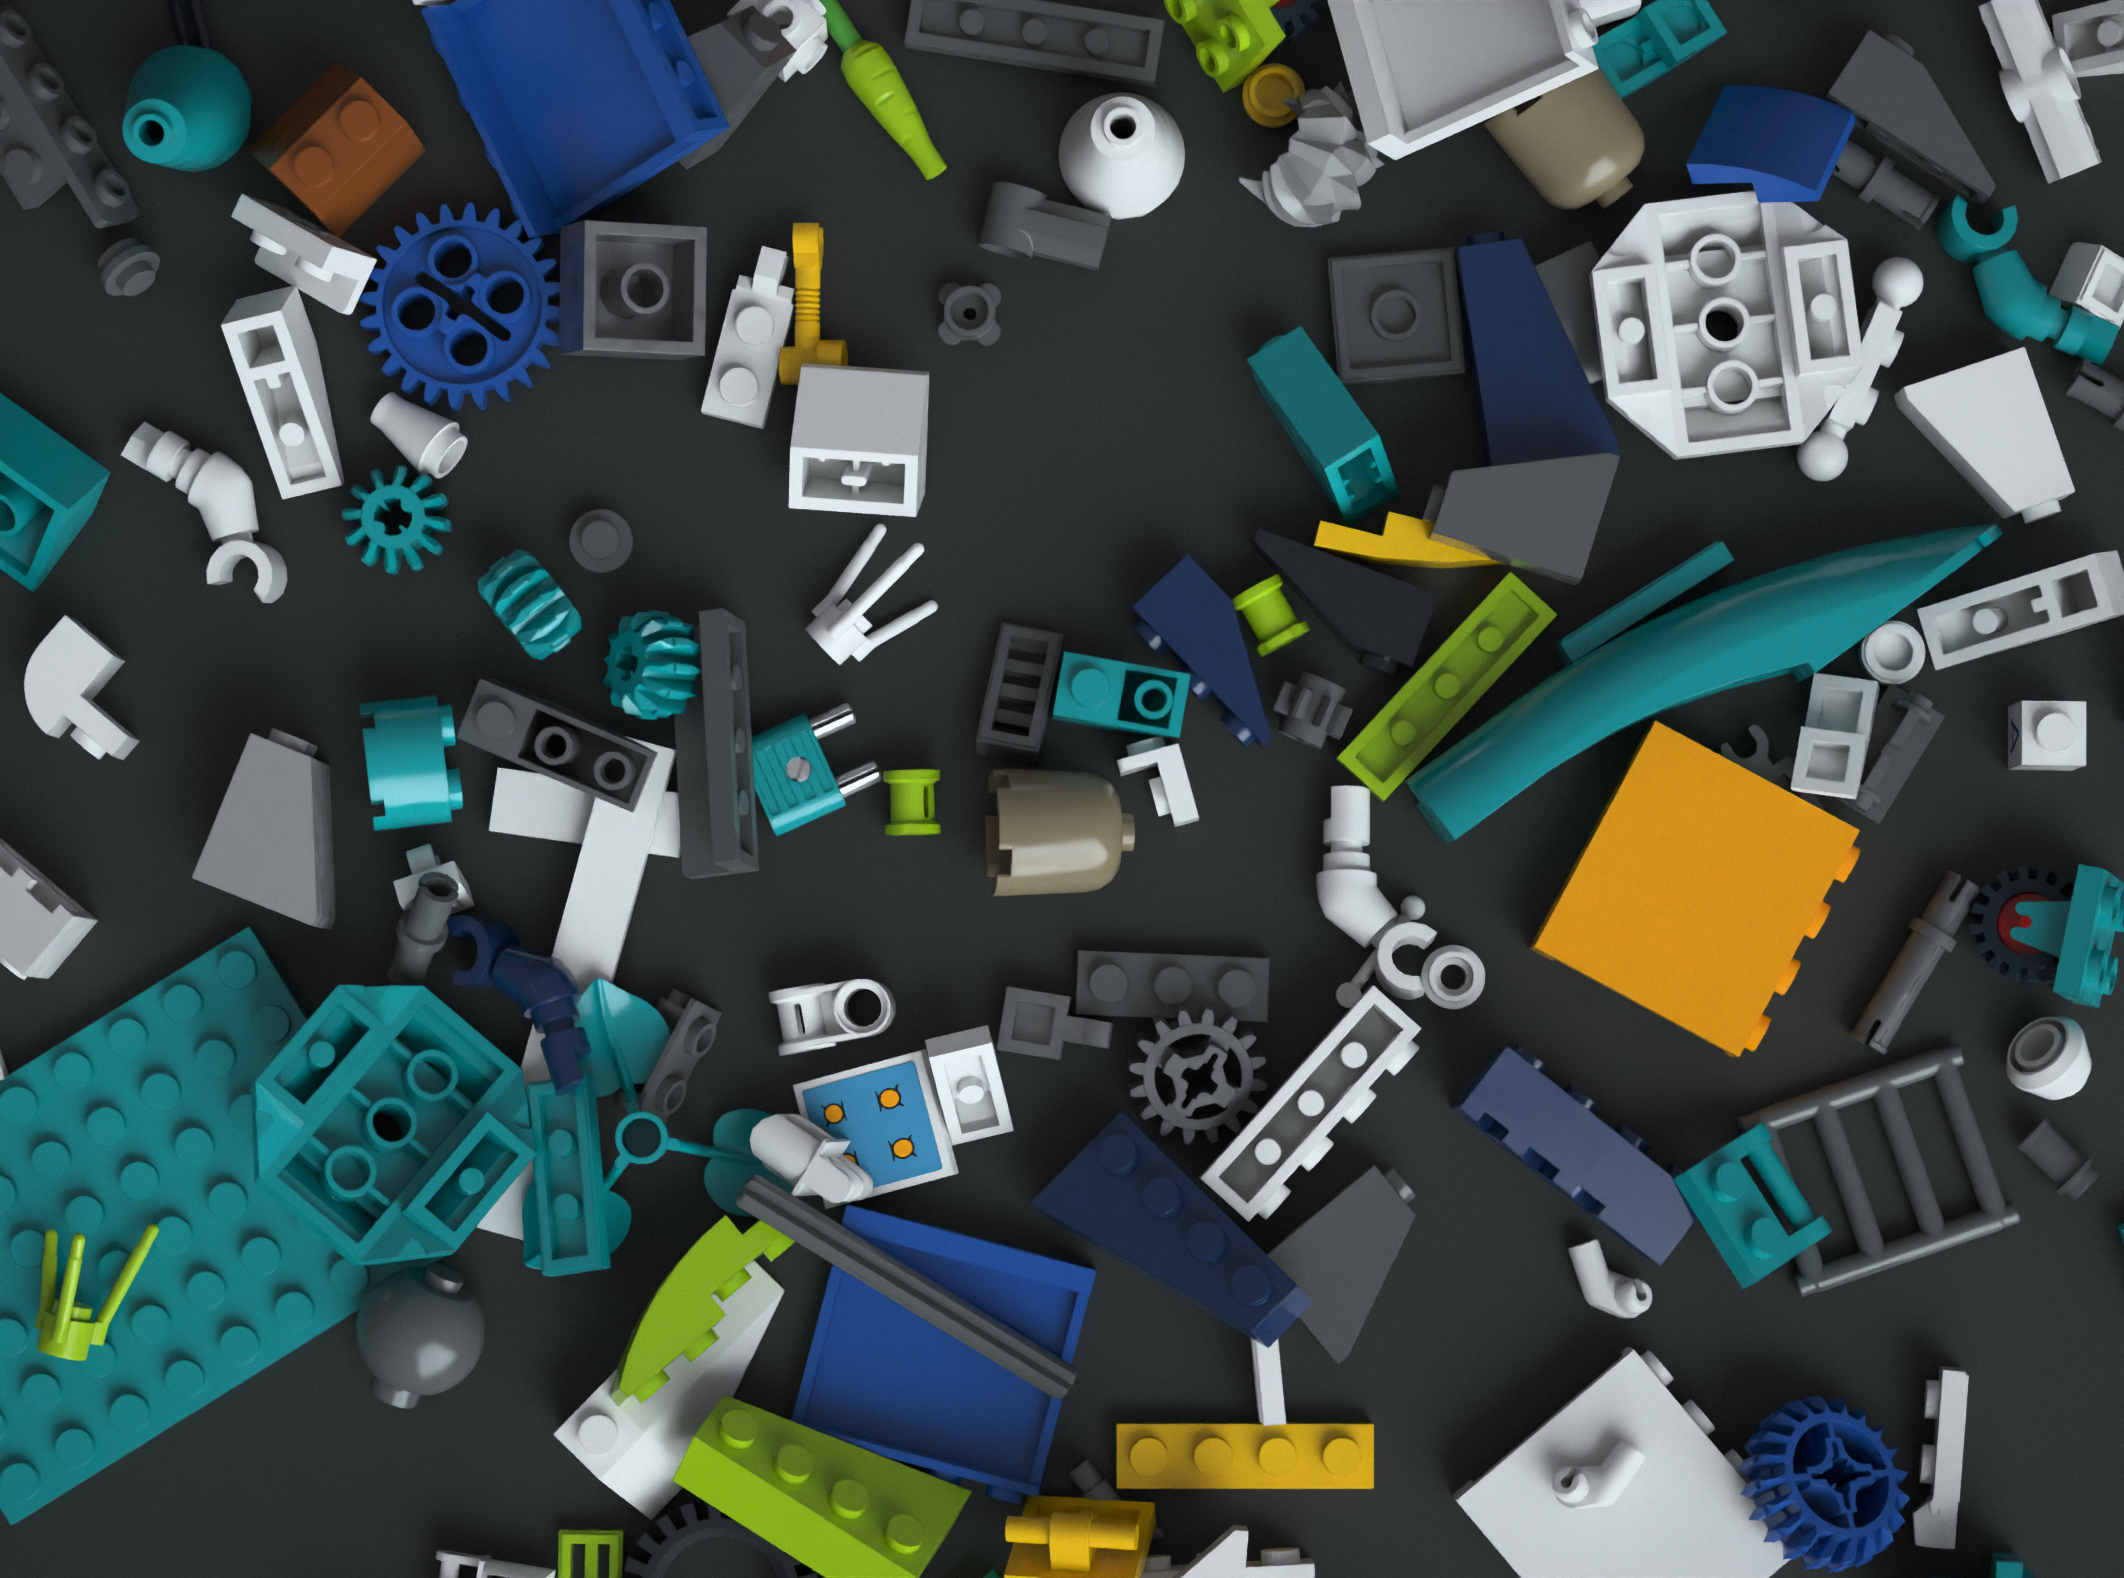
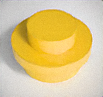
(1266, 92)

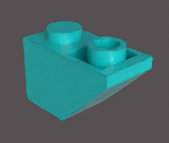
(1120, 696)

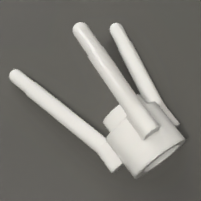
(842, 626)

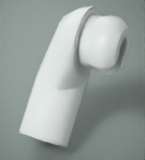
(1605, 1288)

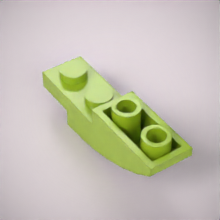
(682, 1309)

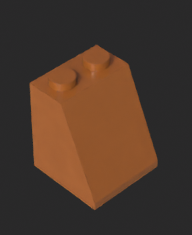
(338, 148)

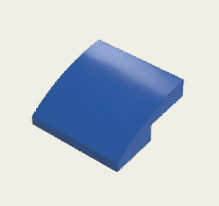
(1772, 139)

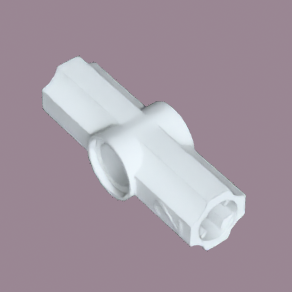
(2040, 86)

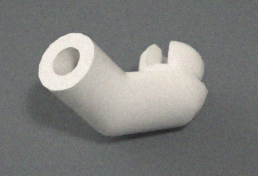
(1600, 1484)

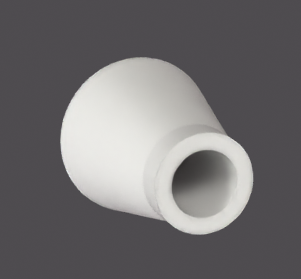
(422, 436)

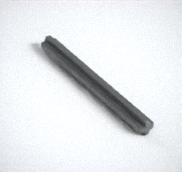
(906, 1286)

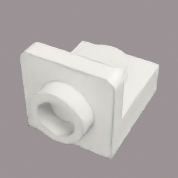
(1172, 789)

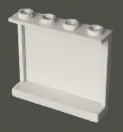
(1452, 63)
(1669, 1522)

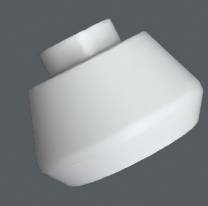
(2049, 1058)

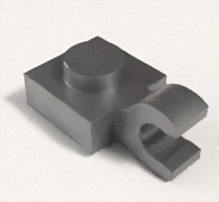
(1041, 1023)

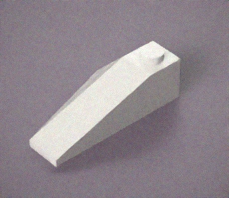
(642, 1445)

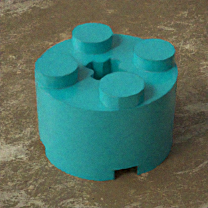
(409, 762)

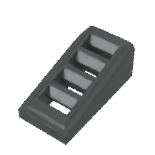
(1010, 746)

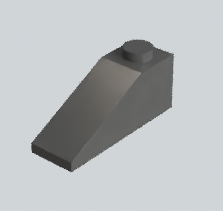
(1907, 115)

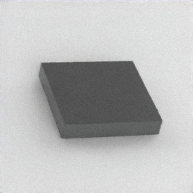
(1395, 316)

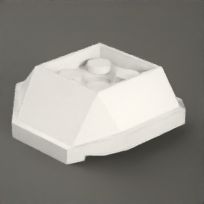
(1792, 309)

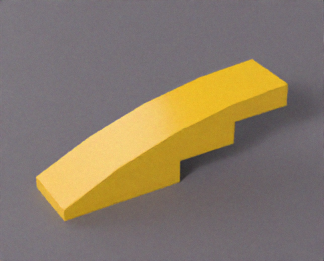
(1401, 543)

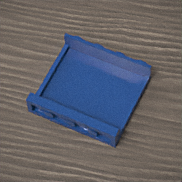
(575, 97)
(921, 1394)

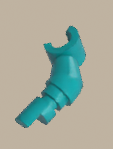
(2010, 292)

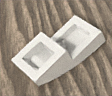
(1835, 736)

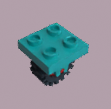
(2051, 931)

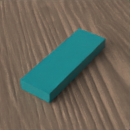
(1644, 602)
(568, 1179)

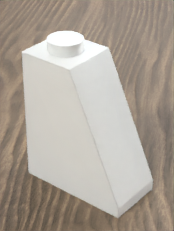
(1994, 433)

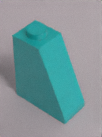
(1324, 425)

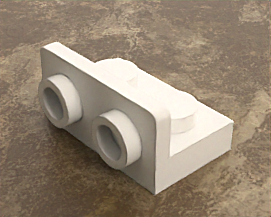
(305, 254)

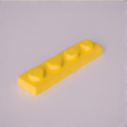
(1244, 1455)

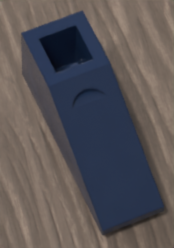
(1202, 632)

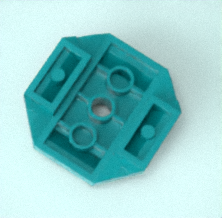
(431, 1072)

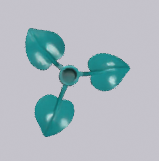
(625, 1047)

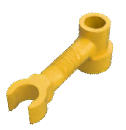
(808, 348)

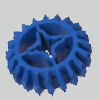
(1850, 1476)

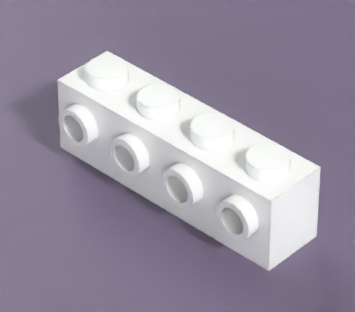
(1310, 1102)

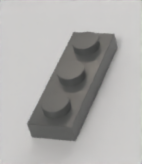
(1156, 983)

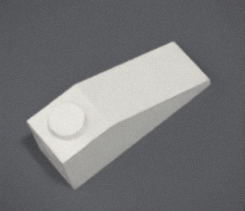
(285, 389)
(2024, 609)

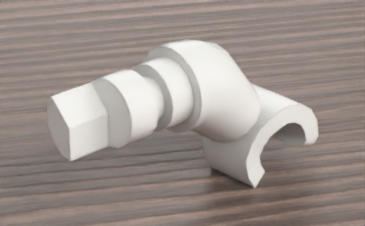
(223, 498)
(1351, 893)

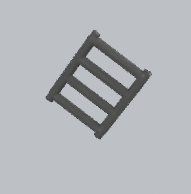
(1934, 1232)

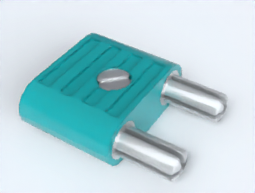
(795, 775)

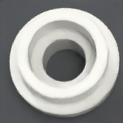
(1473, 973)

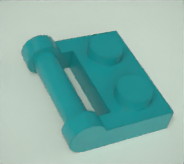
(1737, 1212)

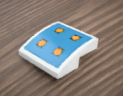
(888, 1116)

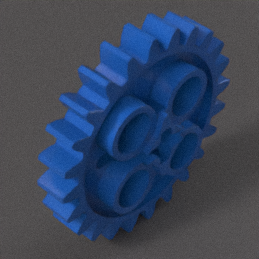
(431, 352)

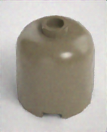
(1573, 142)
(1054, 832)

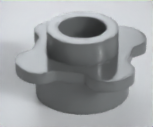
(956, 301)

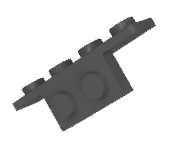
(47, 138)

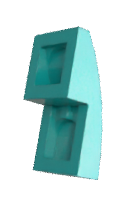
(1656, 42)

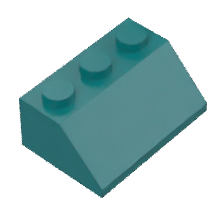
(44, 494)

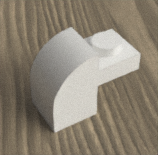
(61, 686)

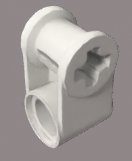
(827, 1014)

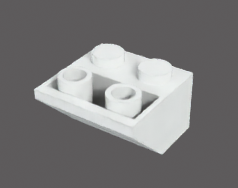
(859, 440)

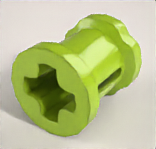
(1270, 615)
(912, 802)

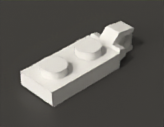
(750, 344)
(1942, 1463)

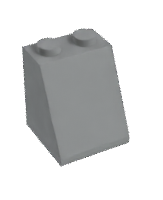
(276, 832)

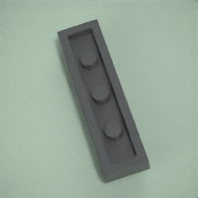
(1040, 36)

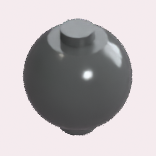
(419, 1333)

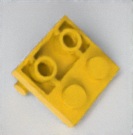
(1079, 1538)

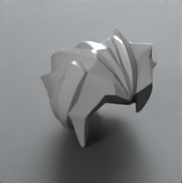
(1323, 161)

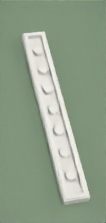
(593, 929)

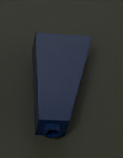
(1522, 364)

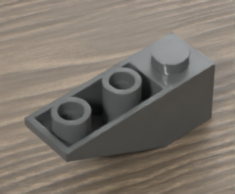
(556, 742)

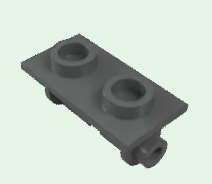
(1898, 739)
(692, 1035)

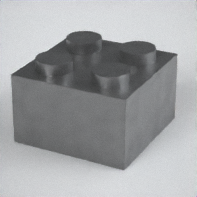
(632, 290)

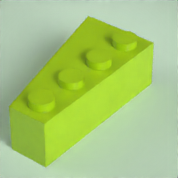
(819, 1495)

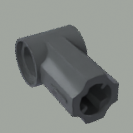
(1026, 224)

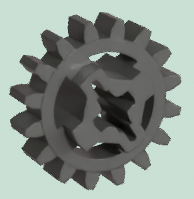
(1219, 1088)

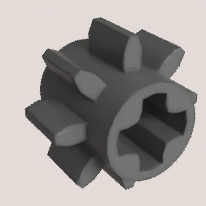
(1311, 710)

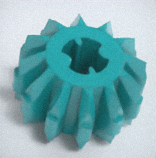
(413, 503)
(529, 604)
(652, 665)

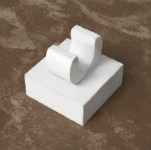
(424, 861)

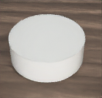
(1892, 653)

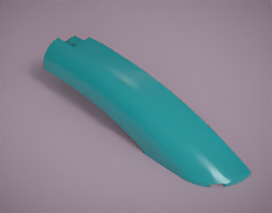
(1730, 638)

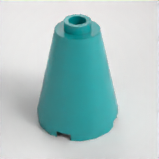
(187, 109)

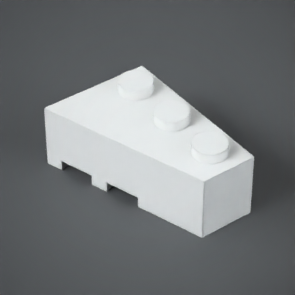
(36, 918)

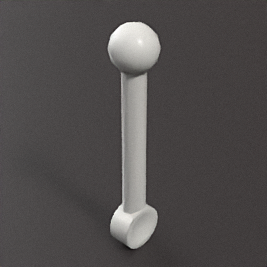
(1348, 993)

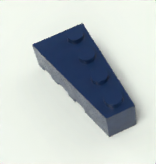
(1577, 1152)
(1158, 1221)

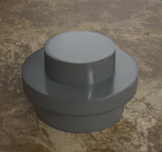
(128, 267)
(601, 541)

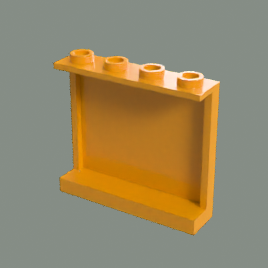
(1697, 890)

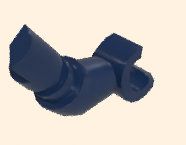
(536, 983)

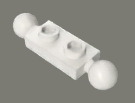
(1896, 285)

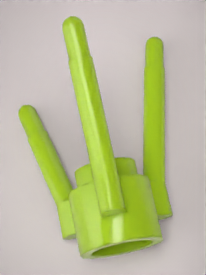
(66, 1323)

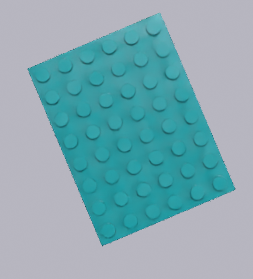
(134, 1130)

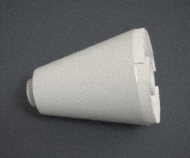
(1121, 155)

